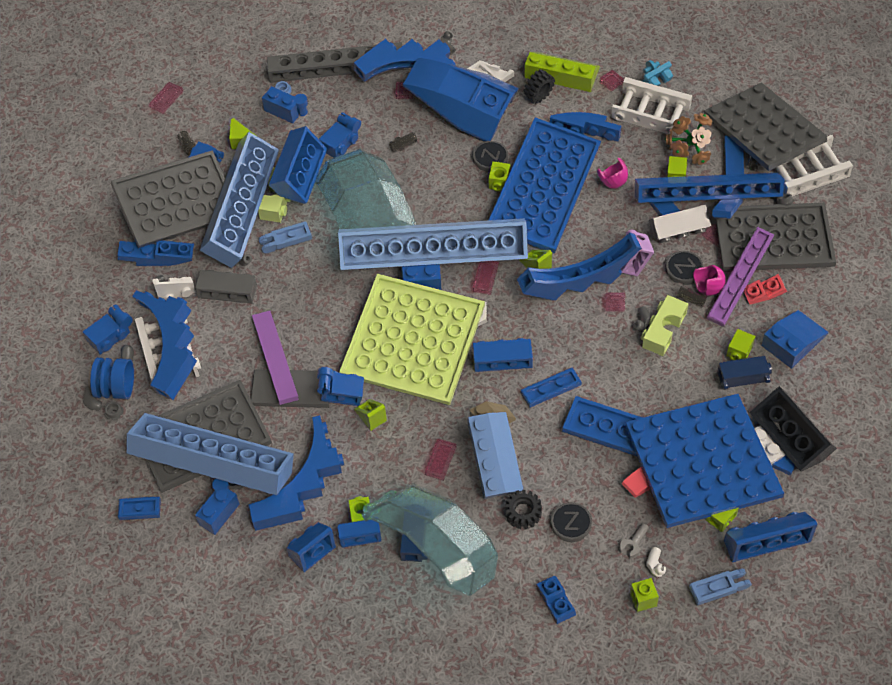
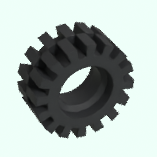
(539, 86)
(523, 520)

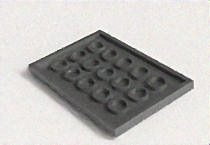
(765, 126)
(170, 198)
(799, 239)
(221, 411)

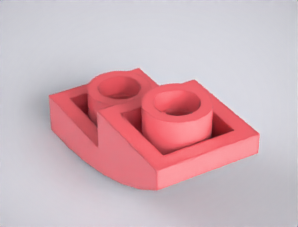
(764, 290)
(636, 483)

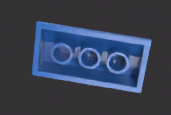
(298, 165)
(769, 536)

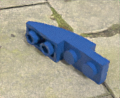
(588, 123)
(159, 254)

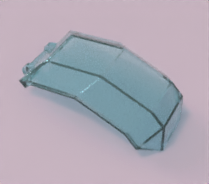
(363, 192)
(441, 532)

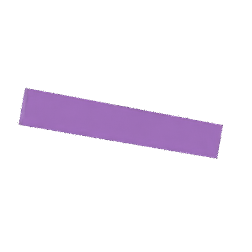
(740, 277)
(275, 358)

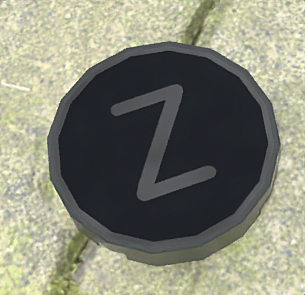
(489, 152)
(682, 265)
(571, 522)

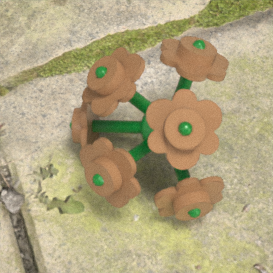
(697, 138)

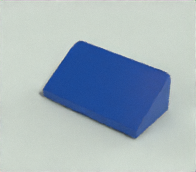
(359, 533)

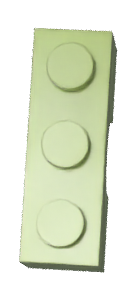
(274, 206)
(670, 312)

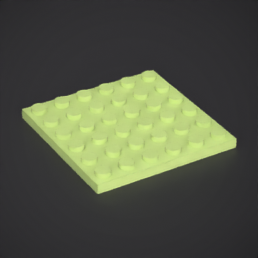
(413, 338)

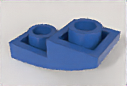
(556, 599)

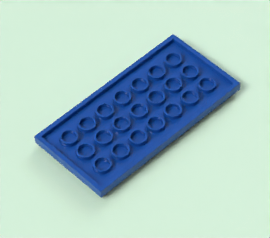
(546, 181)

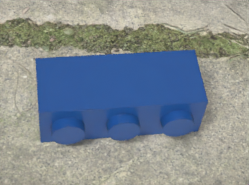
(502, 355)

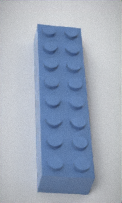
(239, 200)
(210, 453)

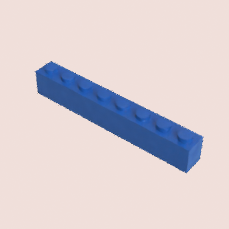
(709, 187)

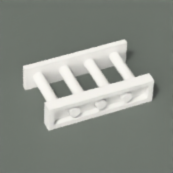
(654, 93)
(817, 179)
(150, 344)

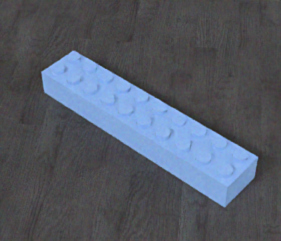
(433, 244)

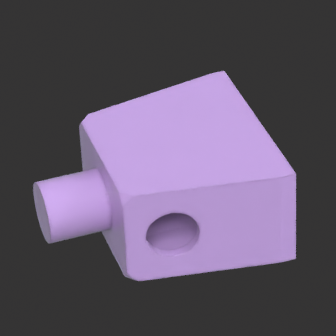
(639, 260)

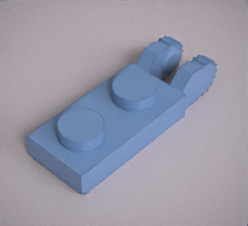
(285, 237)
(718, 586)

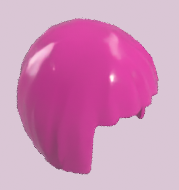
(615, 175)
(709, 280)

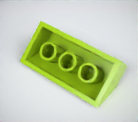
(565, 71)

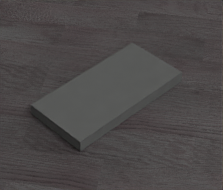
(305, 383)

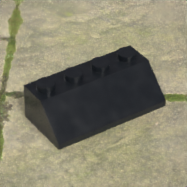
(798, 435)

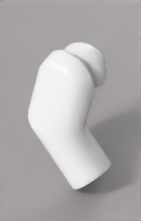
(653, 563)

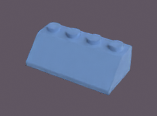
(494, 454)

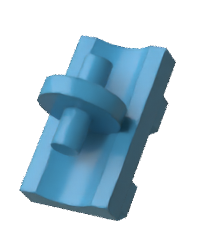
(662, 71)

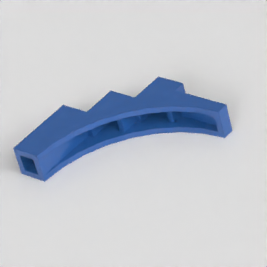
(387, 57)
(579, 276)
(176, 359)
(306, 485)

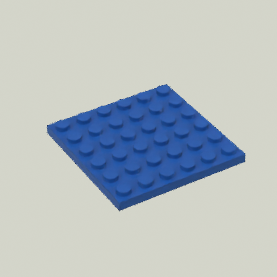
(703, 460)

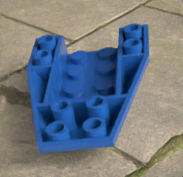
(461, 95)

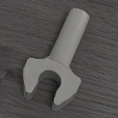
(633, 543)

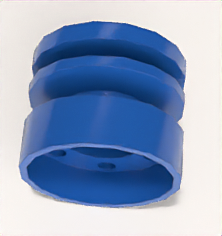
(112, 378)

